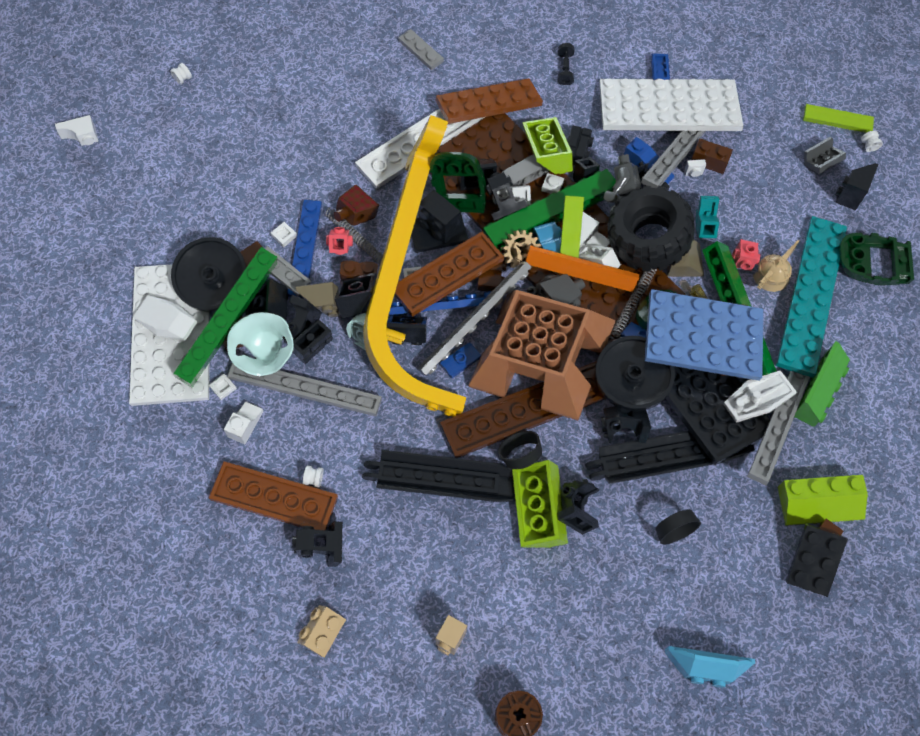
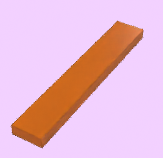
(582, 268)

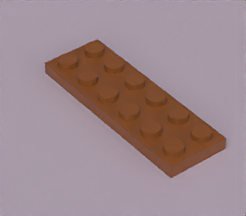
(488, 100)
(447, 273)
(273, 497)

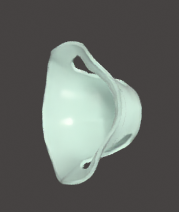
(263, 338)

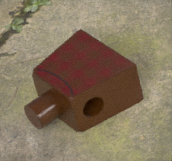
(355, 207)

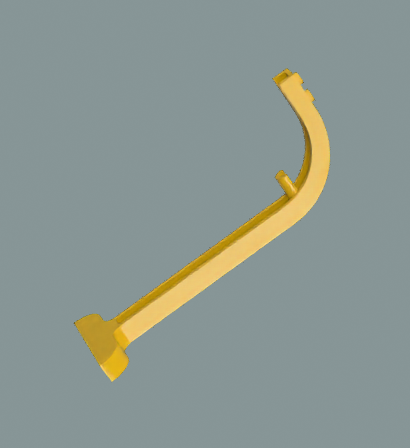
(375, 331)

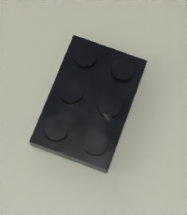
(816, 560)

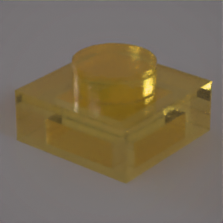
(697, 291)

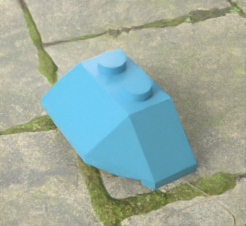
(708, 666)

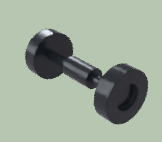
(565, 77)

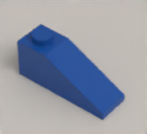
(642, 152)

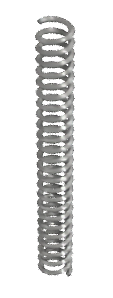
(365, 243)
(620, 319)

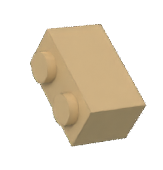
(450, 635)

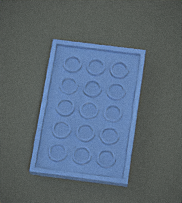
(704, 335)

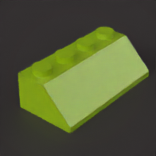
(549, 144)
(822, 498)
(537, 505)

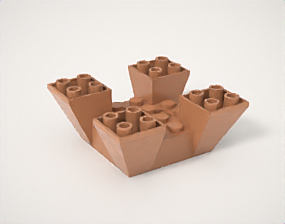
(513, 351)

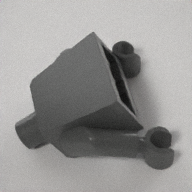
(626, 180)
(559, 288)

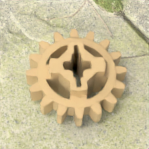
(512, 247)

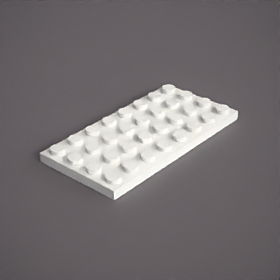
(670, 105)
(157, 358)

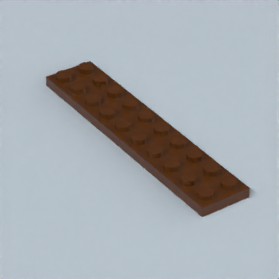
(506, 416)

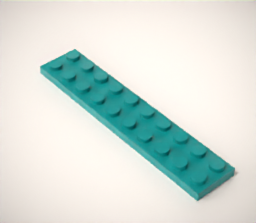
(811, 298)

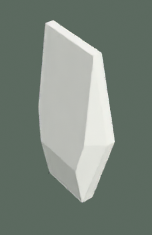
(165, 318)
(759, 397)

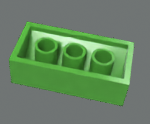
(823, 385)

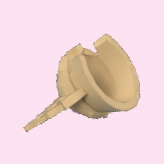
(774, 271)

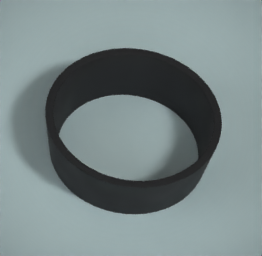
(516, 440)
(677, 526)

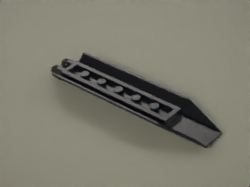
(656, 457)
(442, 476)

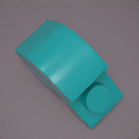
(706, 217)

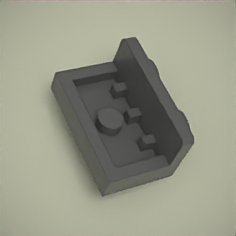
(823, 156)

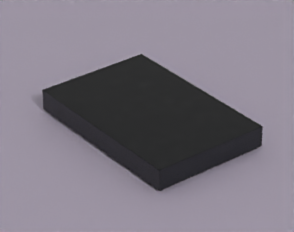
(424, 240)

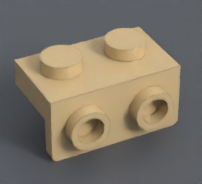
(321, 630)

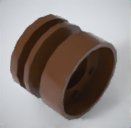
(506, 720)

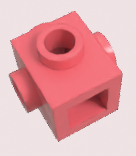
(336, 246)
(746, 255)

